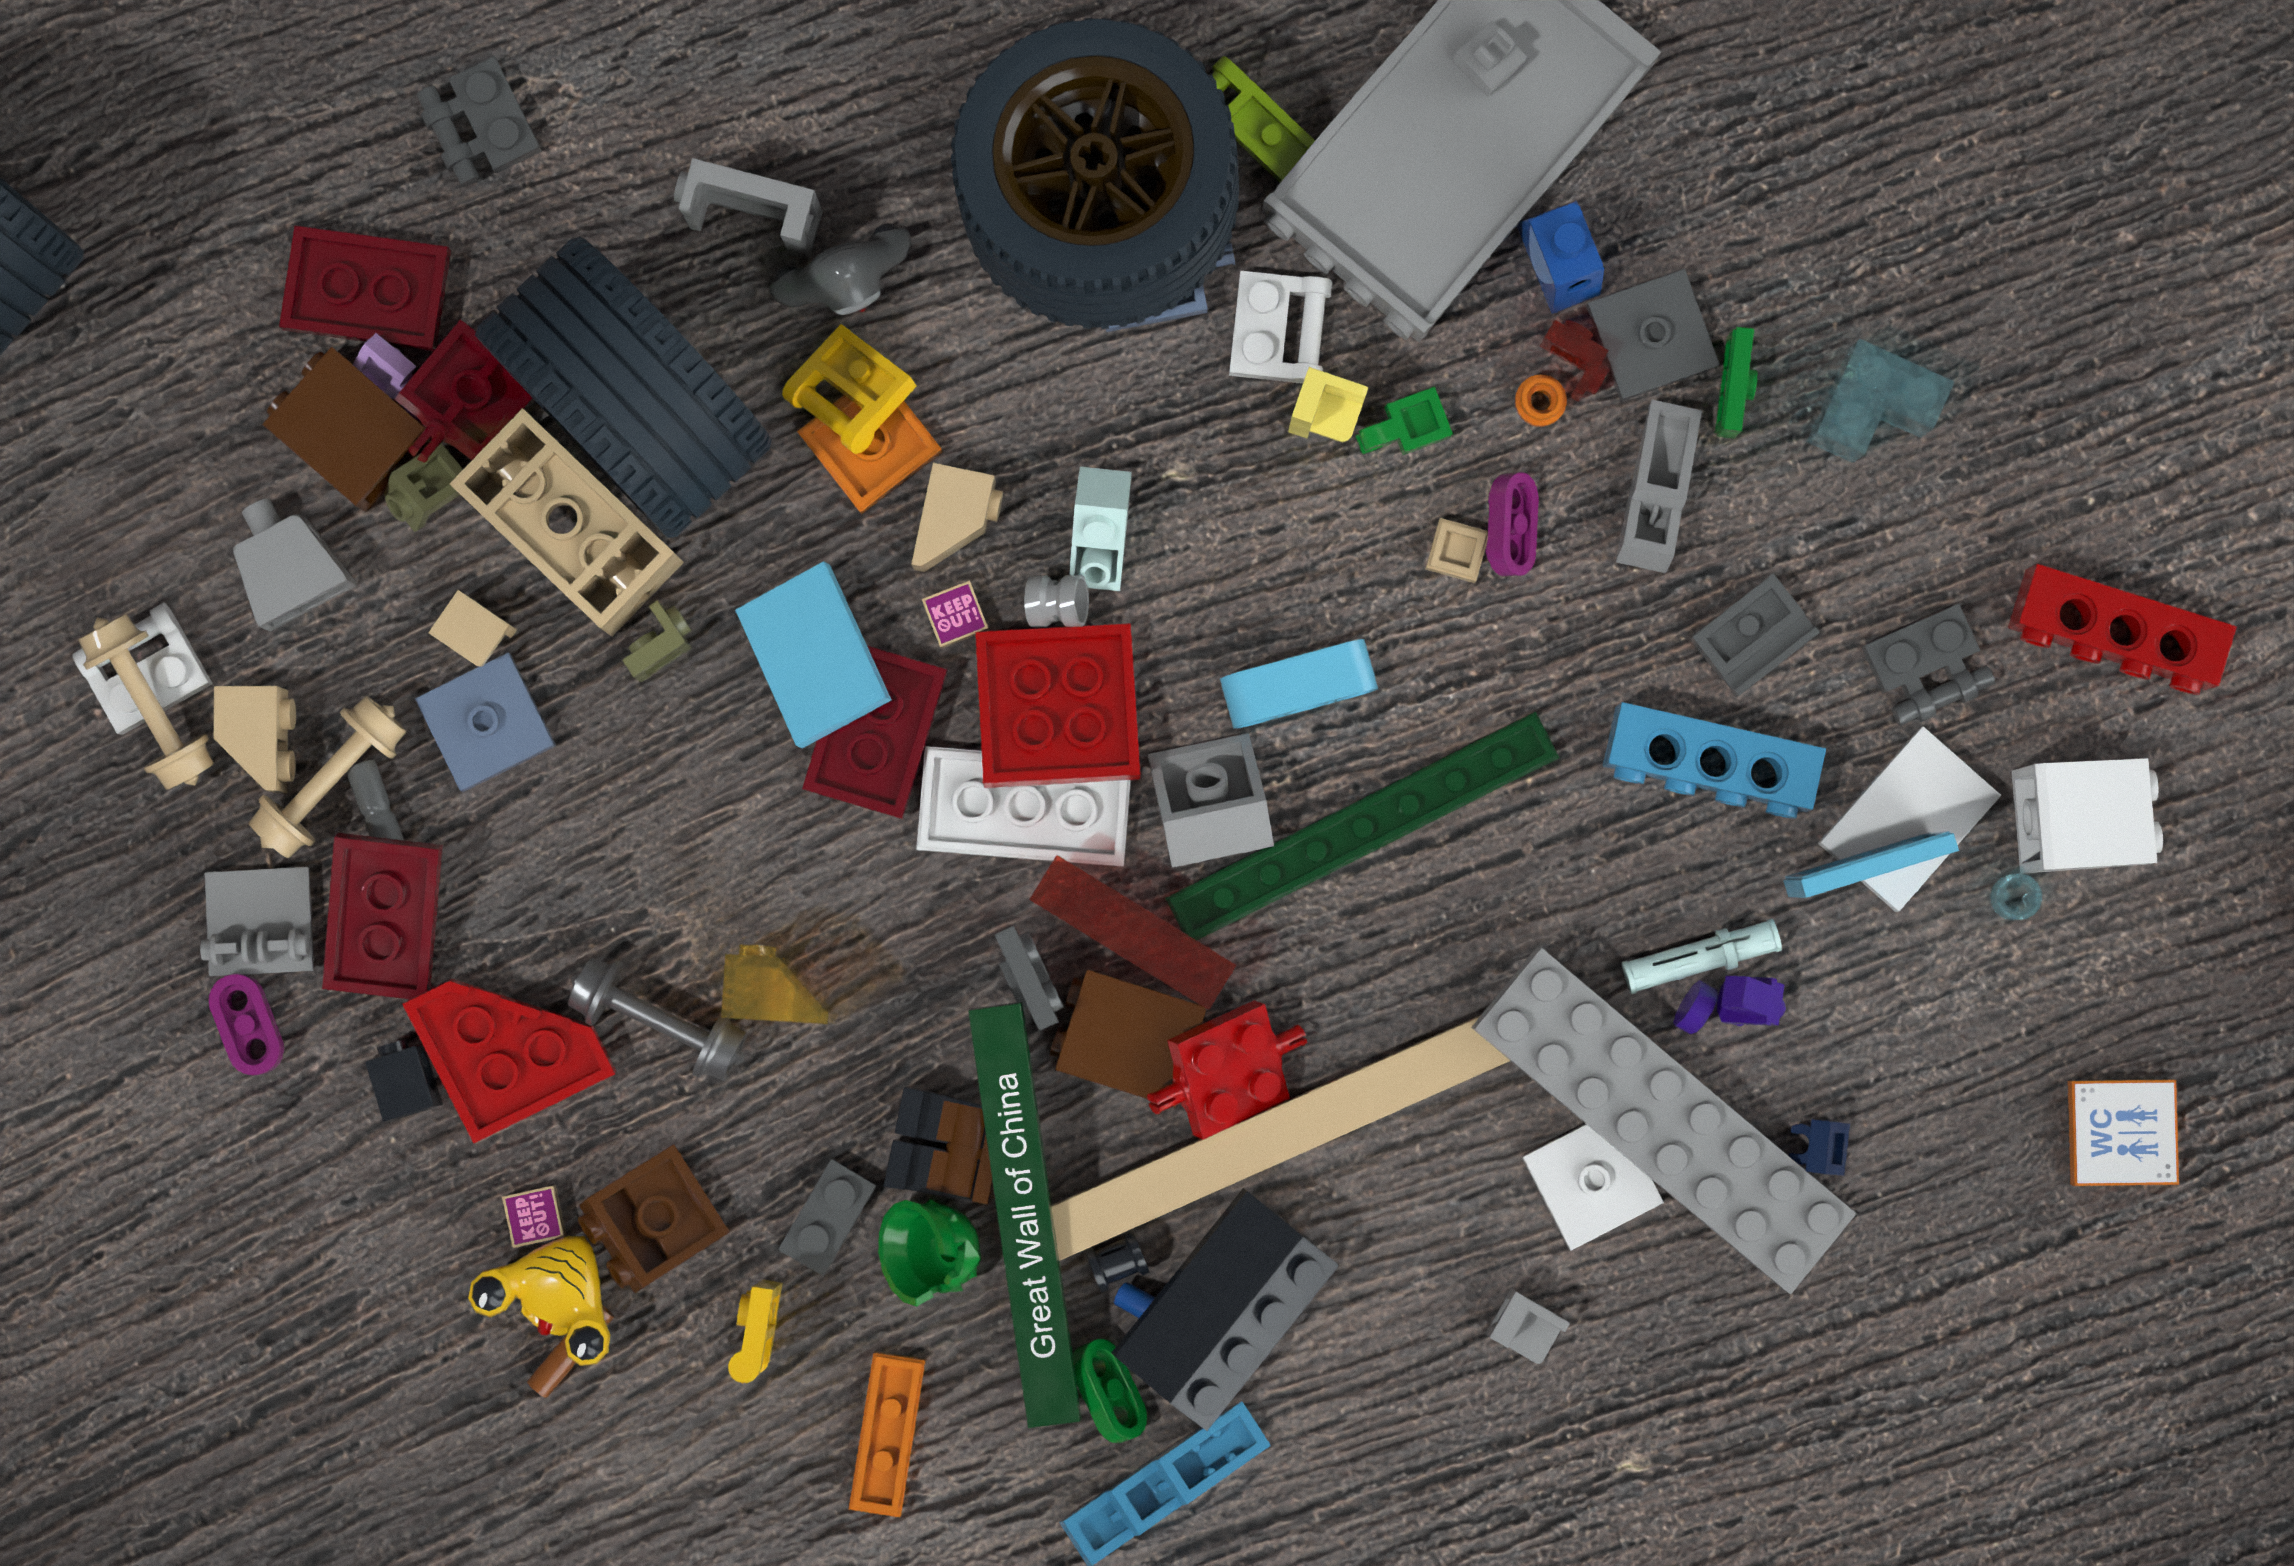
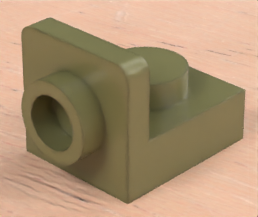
(422, 487)
(654, 652)

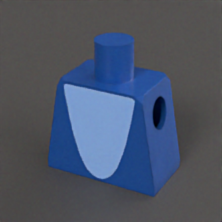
(1563, 255)

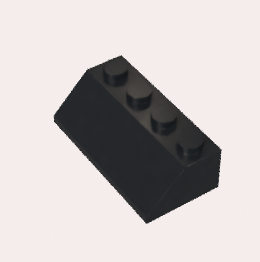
(1225, 1309)

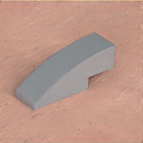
(1659, 486)

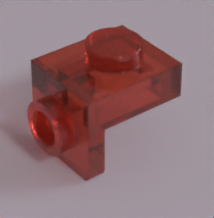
(1574, 345)

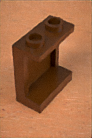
(344, 427)
(1121, 1034)

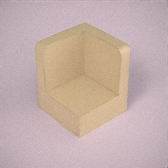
(470, 629)

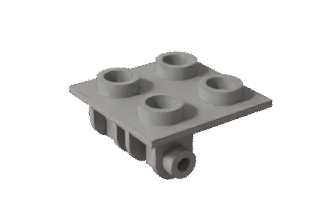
(258, 921)

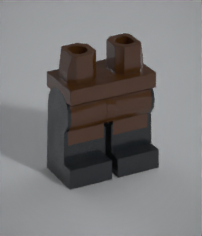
(954, 1171)

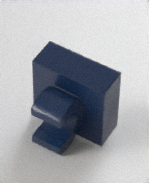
(1826, 1146)

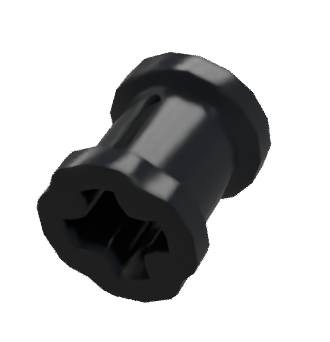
(1116, 1261)

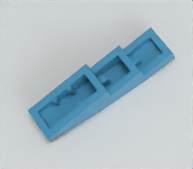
(1164, 1484)

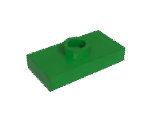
(1737, 382)

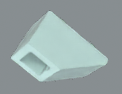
(1100, 527)

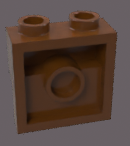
(651, 1220)

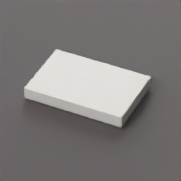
(1914, 794)

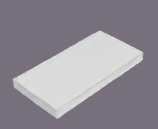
(1023, 822)

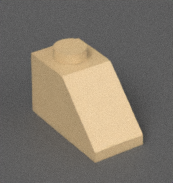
(954, 513)

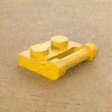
(859, 375)
(758, 1315)

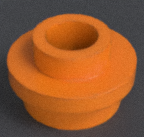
(1552, 389)

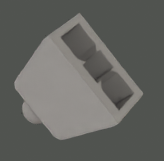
(286, 566)

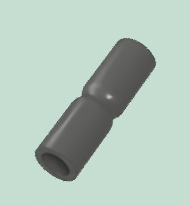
(373, 800)

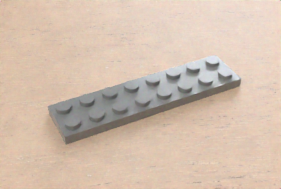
(1663, 1120)

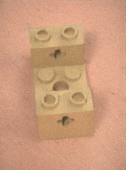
(608, 558)

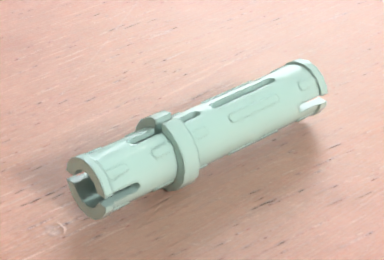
(1701, 956)

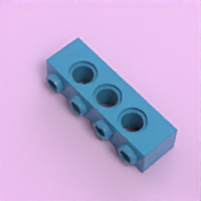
(1795, 763)

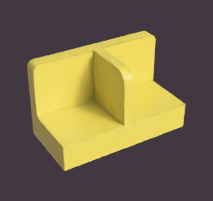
(1327, 406)

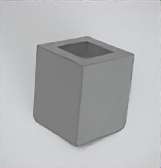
(1526, 1326)

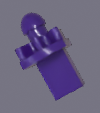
(1751, 1001)

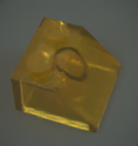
(769, 989)

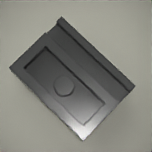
(1754, 635)

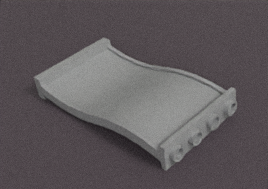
(1434, 173)

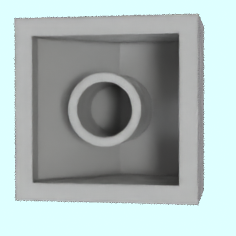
(1211, 800)

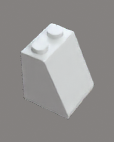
(2086, 815)

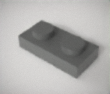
(827, 1217)

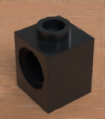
(403, 1080)

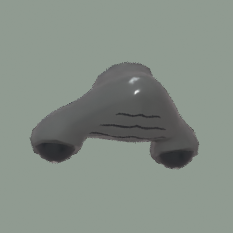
(845, 274)

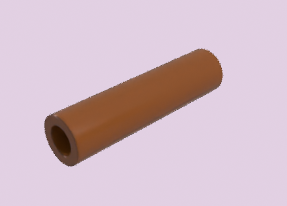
(556, 1366)

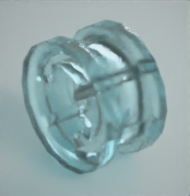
(2000, 894)

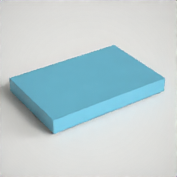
(813, 654)
(1870, 864)

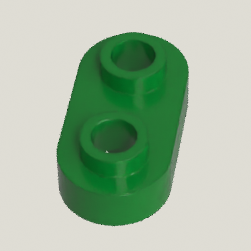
(1109, 1392)

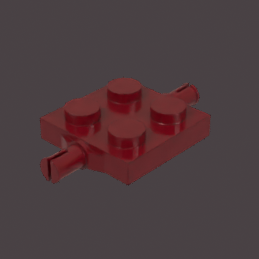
(461, 395)

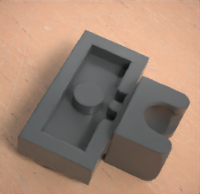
(1028, 977)

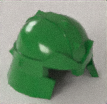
(927, 1250)

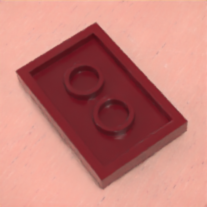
(364, 287)
(880, 753)
(381, 916)

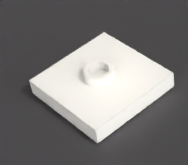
(1589, 1185)

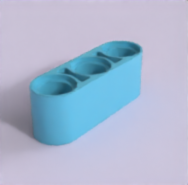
(1298, 683)

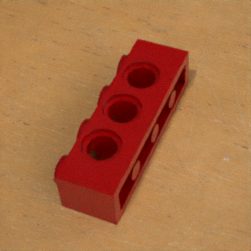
(2201, 639)

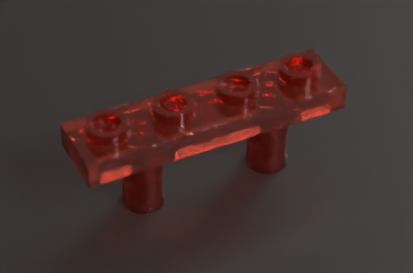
(1132, 932)

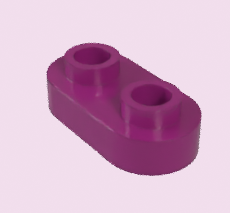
(1512, 524)
(242, 1027)

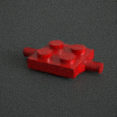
(1227, 1069)

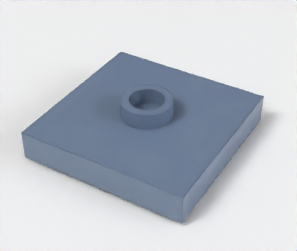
(485, 722)

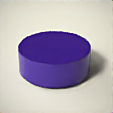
(1696, 1007)

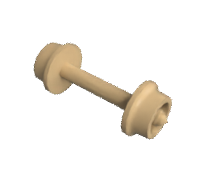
(180, 760)
(282, 827)

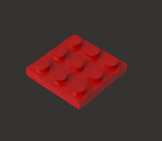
(1057, 705)

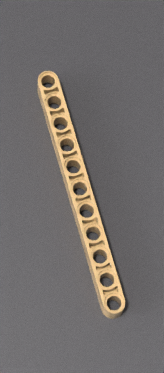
(1272, 1137)

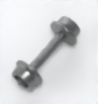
(597, 988)

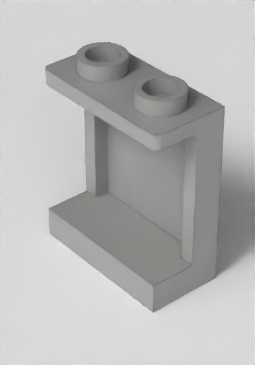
(752, 194)

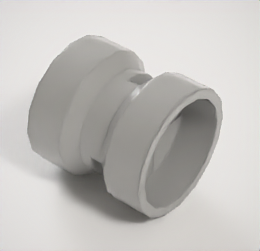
(1054, 601)

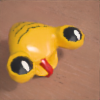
(556, 1293)

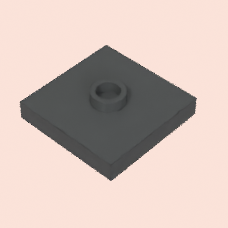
(1652, 335)

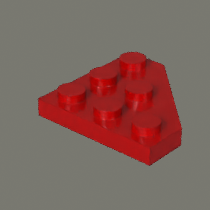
(503, 1054)

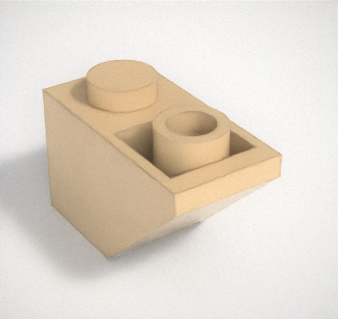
(254, 730)

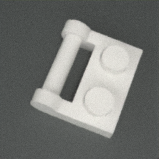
(1263, 321)
(171, 672)

